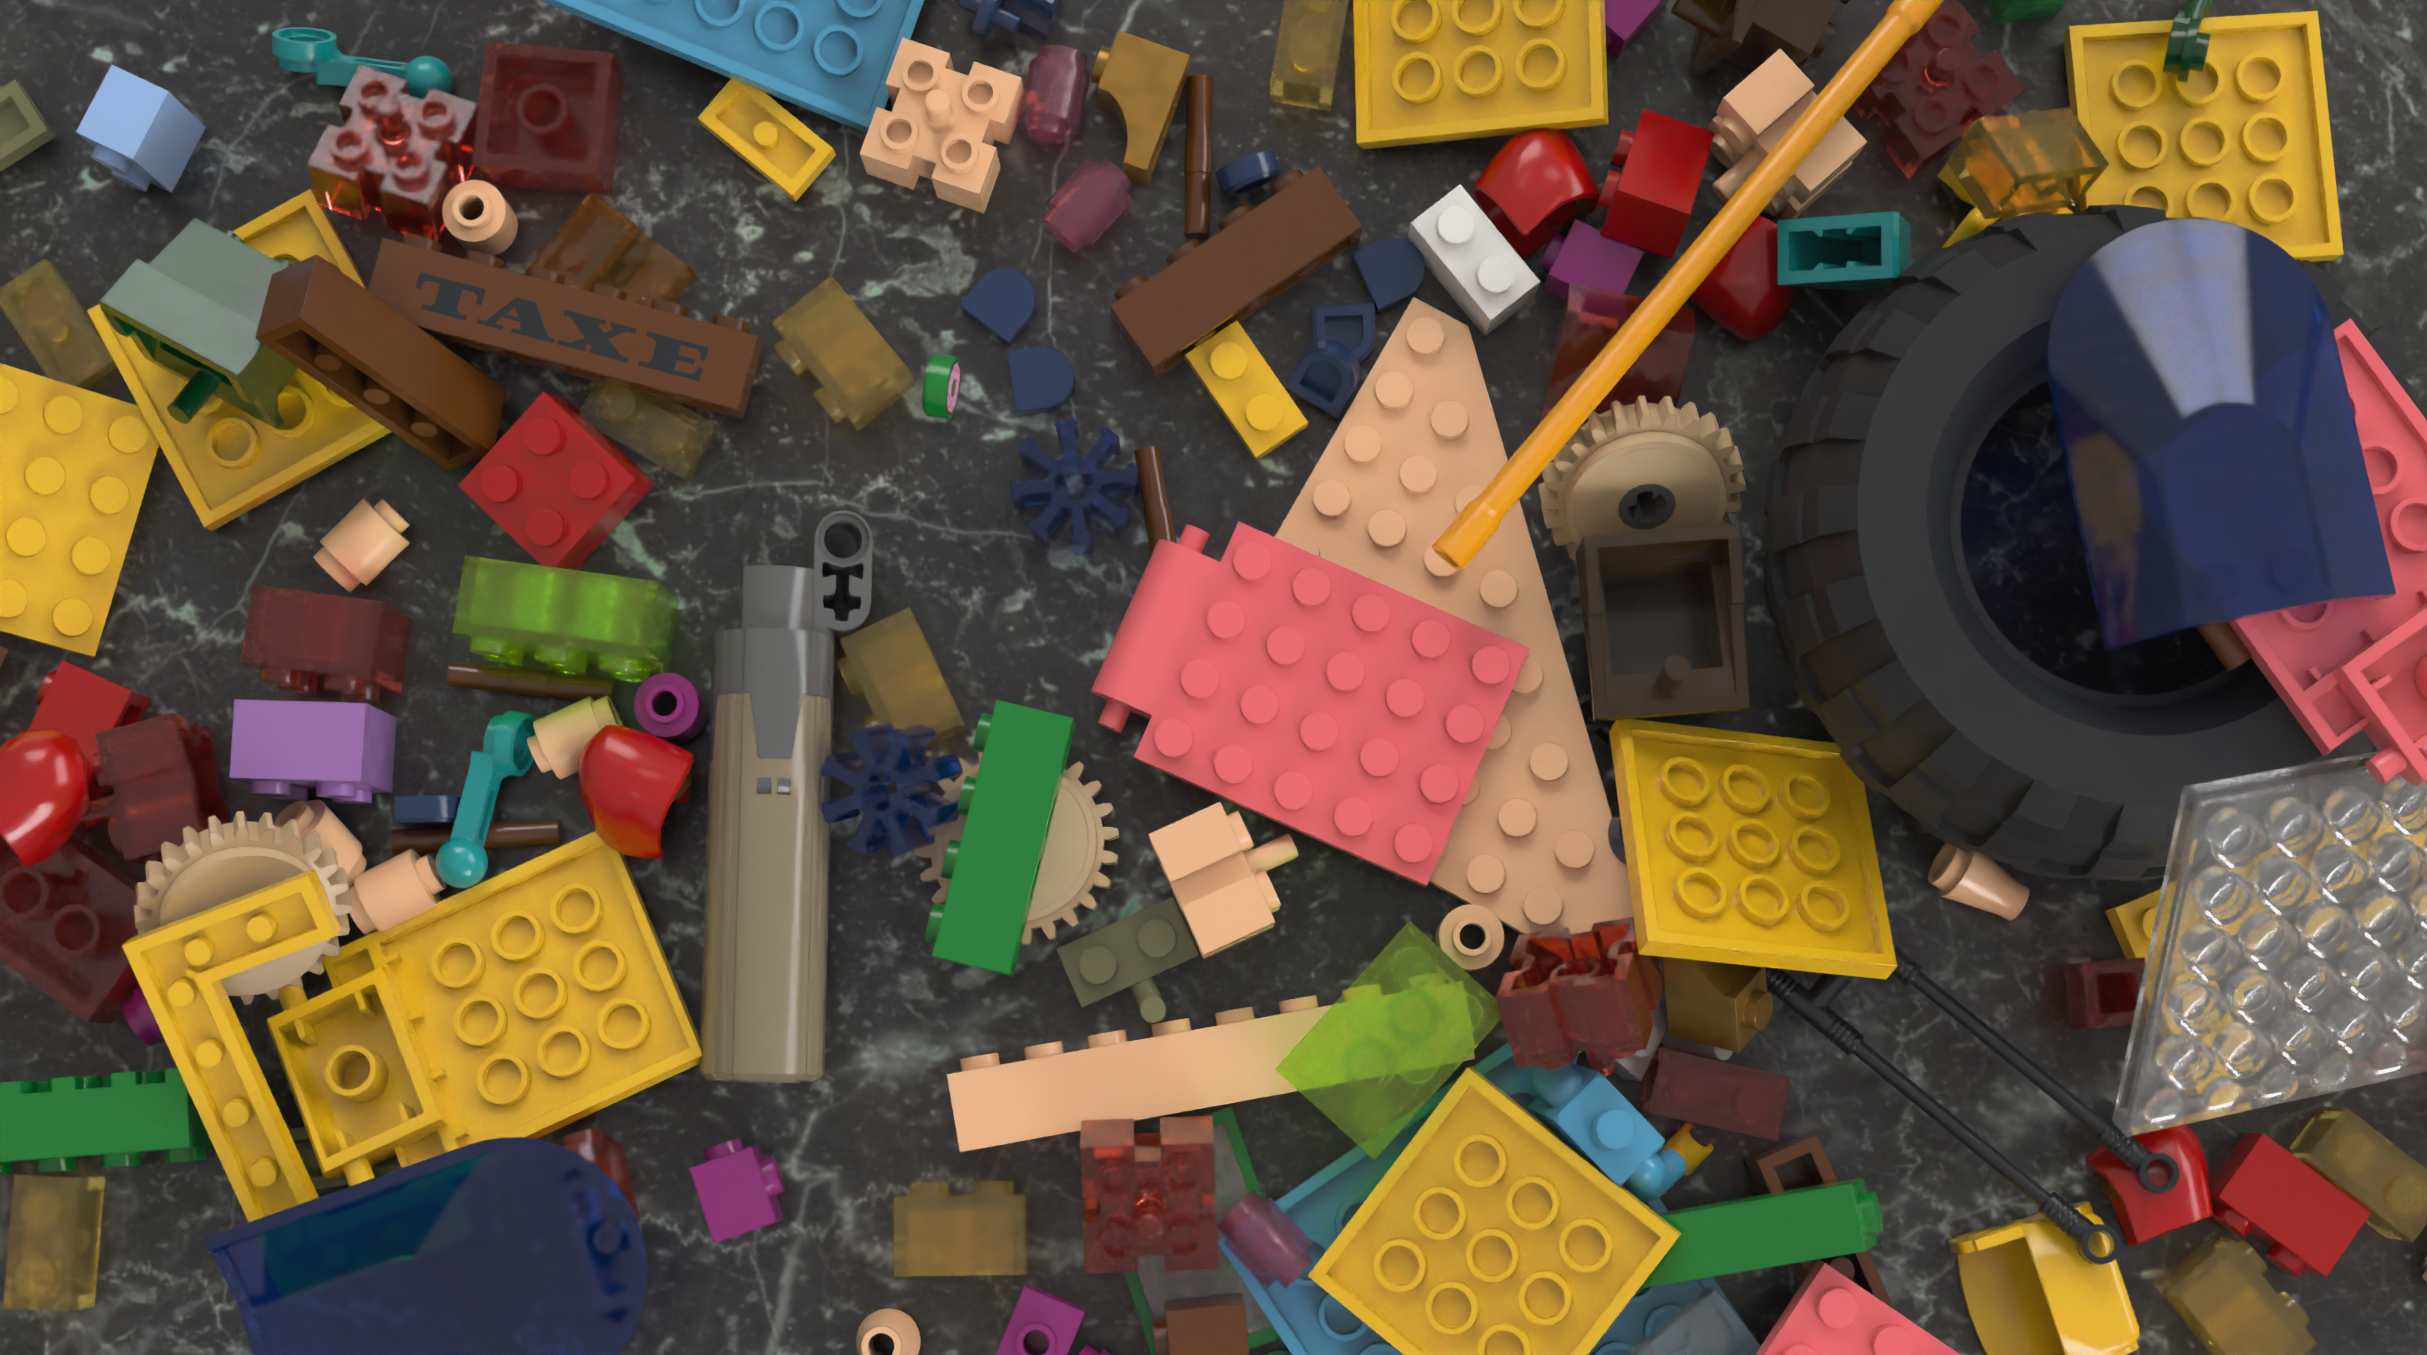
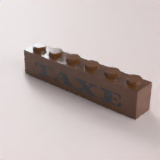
(569, 328)

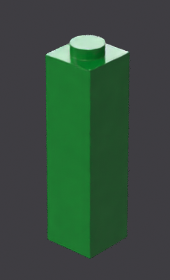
(1769, 1231)

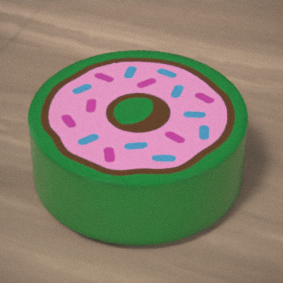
(941, 386)

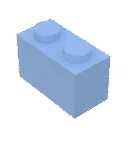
(140, 131)

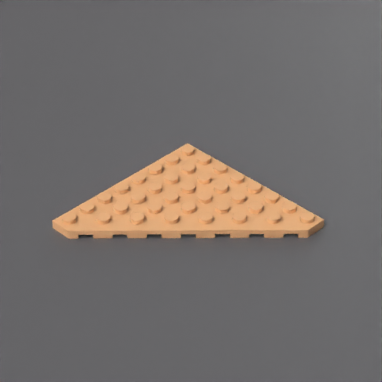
(1377, 501)

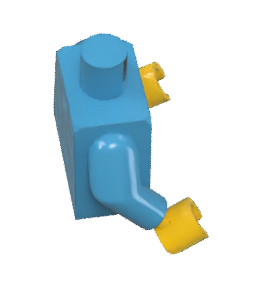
(1611, 1132)

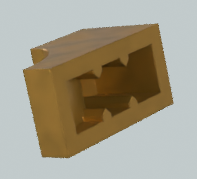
(1143, 89)
(1716, 1001)

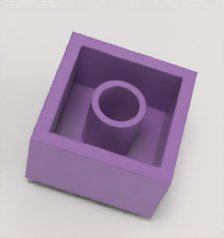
(312, 746)

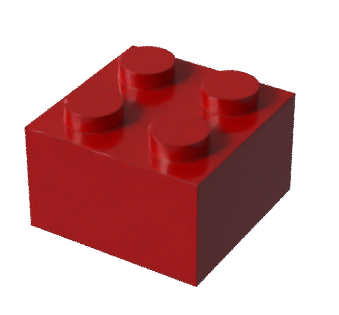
(556, 483)

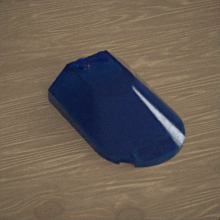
(2208, 434)
(449, 1256)

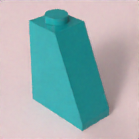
(1843, 251)

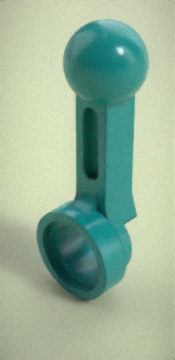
(317, 51)
(505, 752)

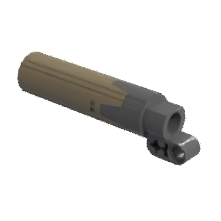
(765, 815)

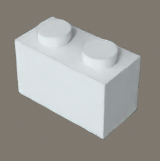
(1473, 260)

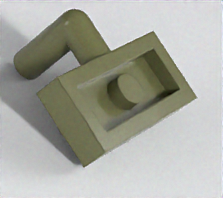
(1129, 957)

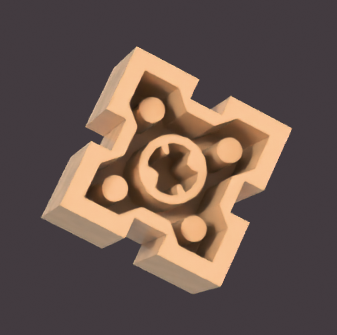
(1758, 116)
(942, 125)
(1220, 877)

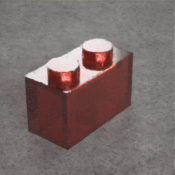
(1715, 1094)

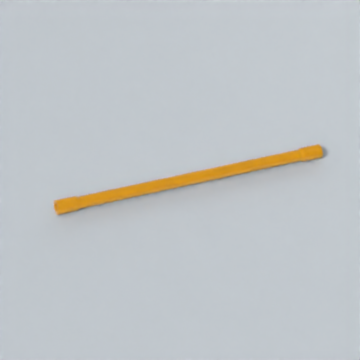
(1483, 515)

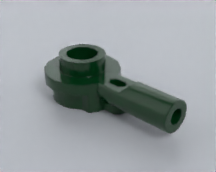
(2186, 45)

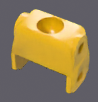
(2037, 1293)

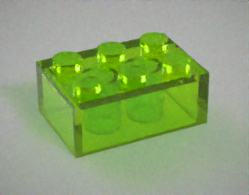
(565, 618)
(1390, 1040)

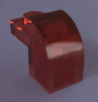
(2103, 992)

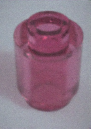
(1054, 94)
(1087, 204)
(1266, 1240)

